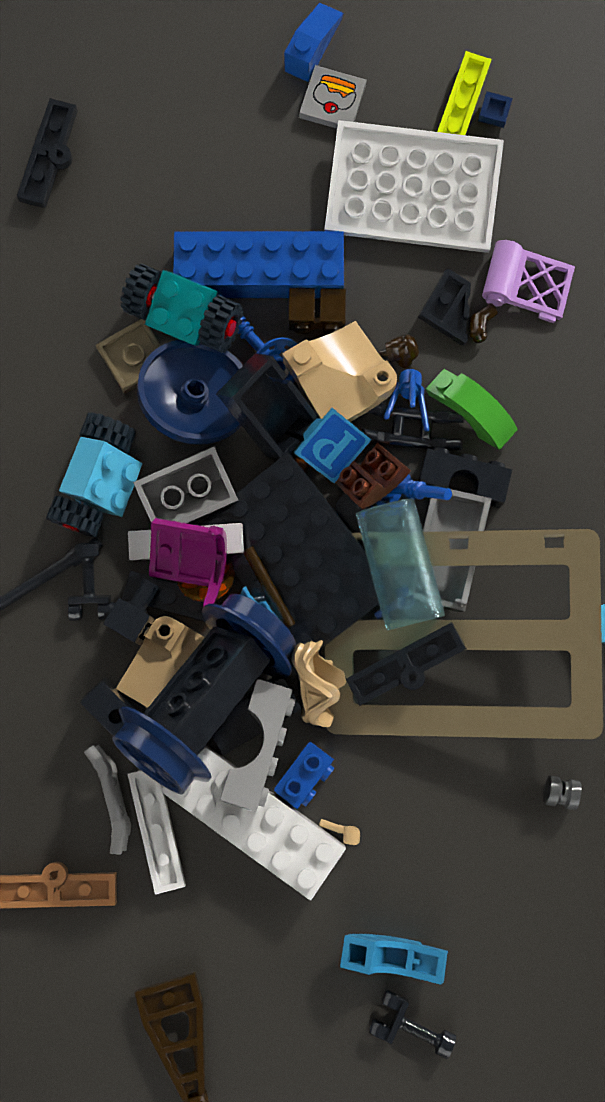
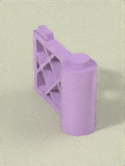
(506, 274)

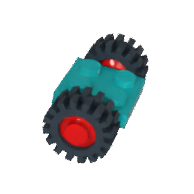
(181, 308)

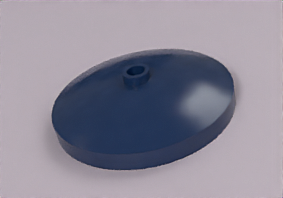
(180, 391)

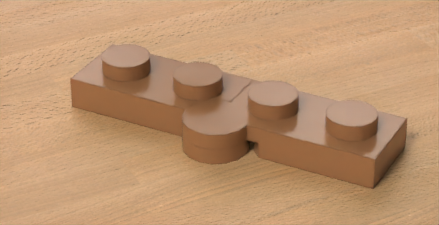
(58, 889)

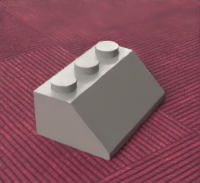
(187, 489)

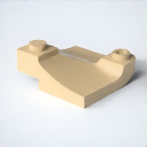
(340, 373)
(158, 660)

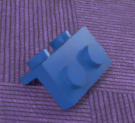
(303, 775)

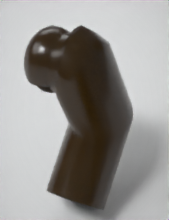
(478, 321)

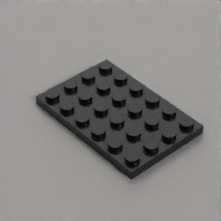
(304, 550)

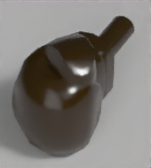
(402, 350)

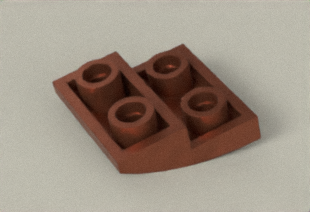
(373, 477)

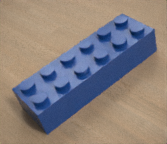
(261, 261)

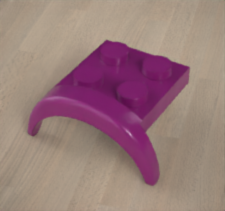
(189, 554)

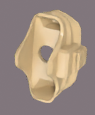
(318, 683)

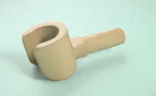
(351, 834)

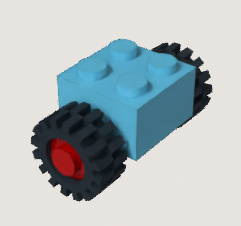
(97, 476)

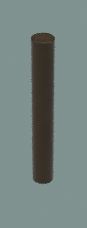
(268, 587)

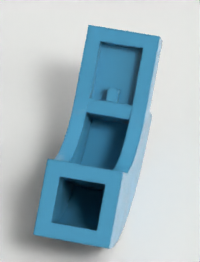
(393, 955)

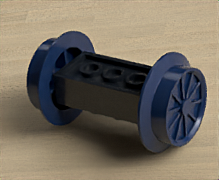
(203, 692)

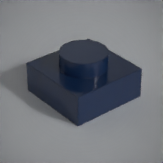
(495, 109)

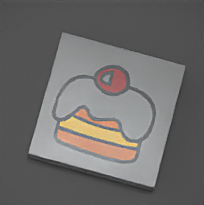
(332, 97)

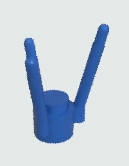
(410, 388)

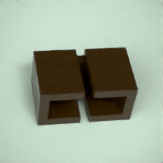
(303, 310)

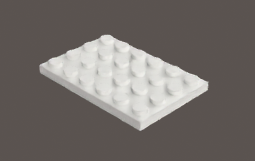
(414, 186)

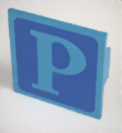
(331, 444)

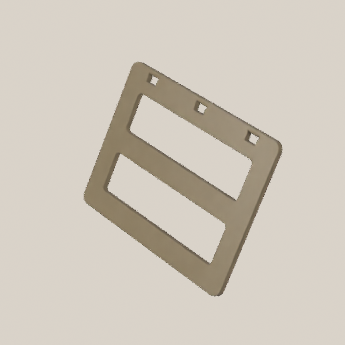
(577, 635)

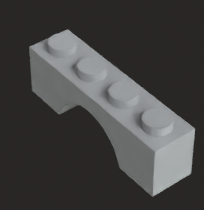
(246, 784)

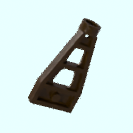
(170, 998)

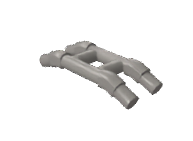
(120, 821)

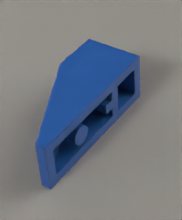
(311, 41)

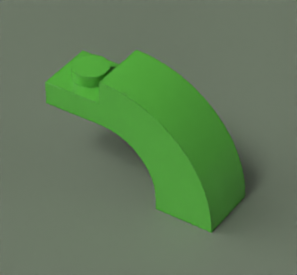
(475, 405)

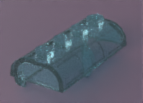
(400, 564)

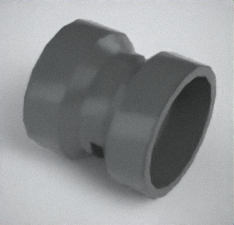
(562, 792)

